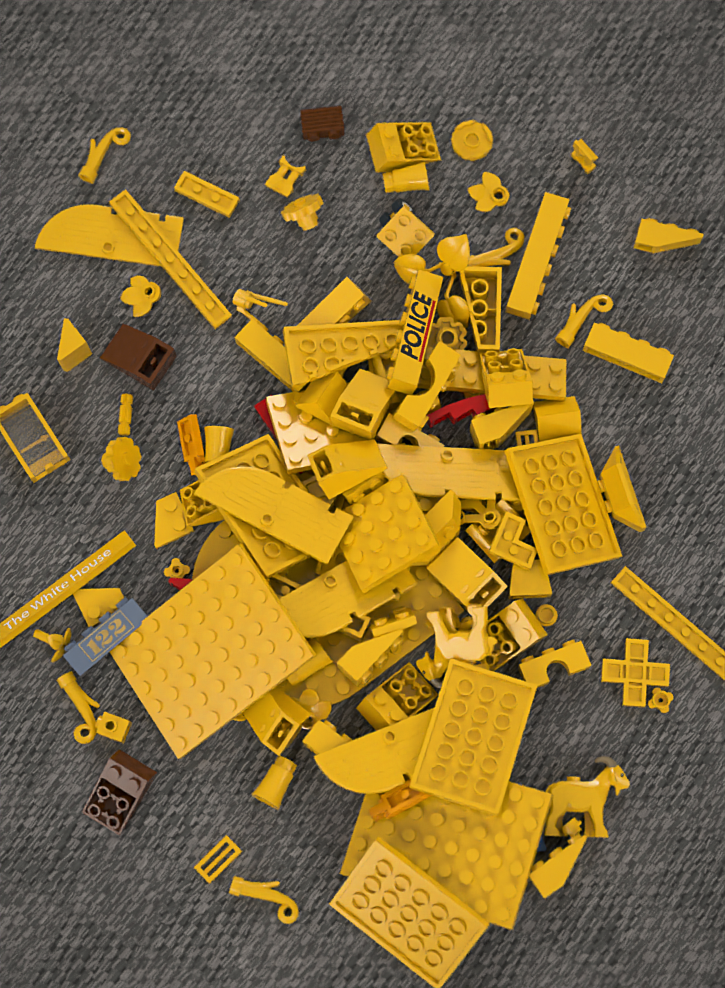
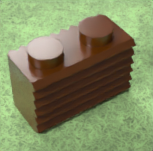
(322, 123)

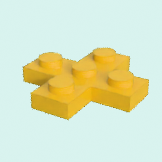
(635, 672)

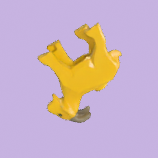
(459, 645)
(584, 797)

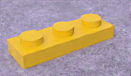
(206, 194)

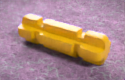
(125, 414)

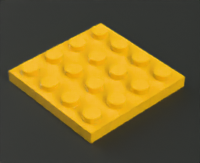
(301, 432)
(386, 533)

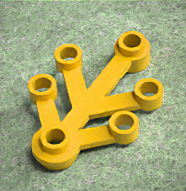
(482, 512)

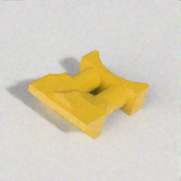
(584, 155)
(281, 185)

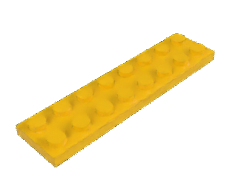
(546, 373)

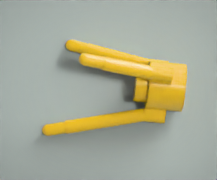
(245, 299)

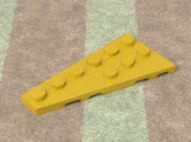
(328, 348)

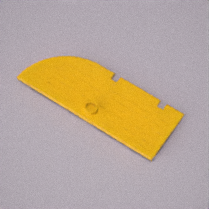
(99, 234)
(442, 469)
(282, 513)
(331, 598)
(377, 759)

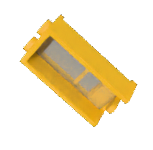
(31, 438)

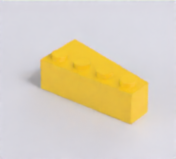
(483, 295)
(338, 306)

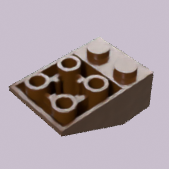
(139, 356)
(118, 791)

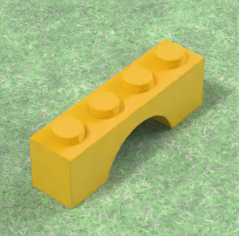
(439, 364)

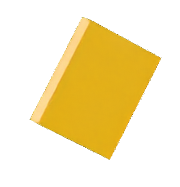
(72, 347)
(322, 396)
(557, 418)

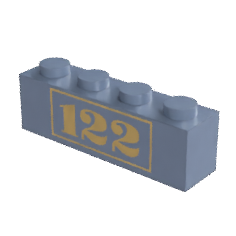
(105, 636)

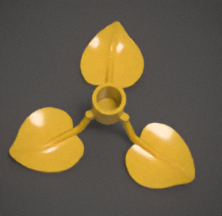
(455, 257)

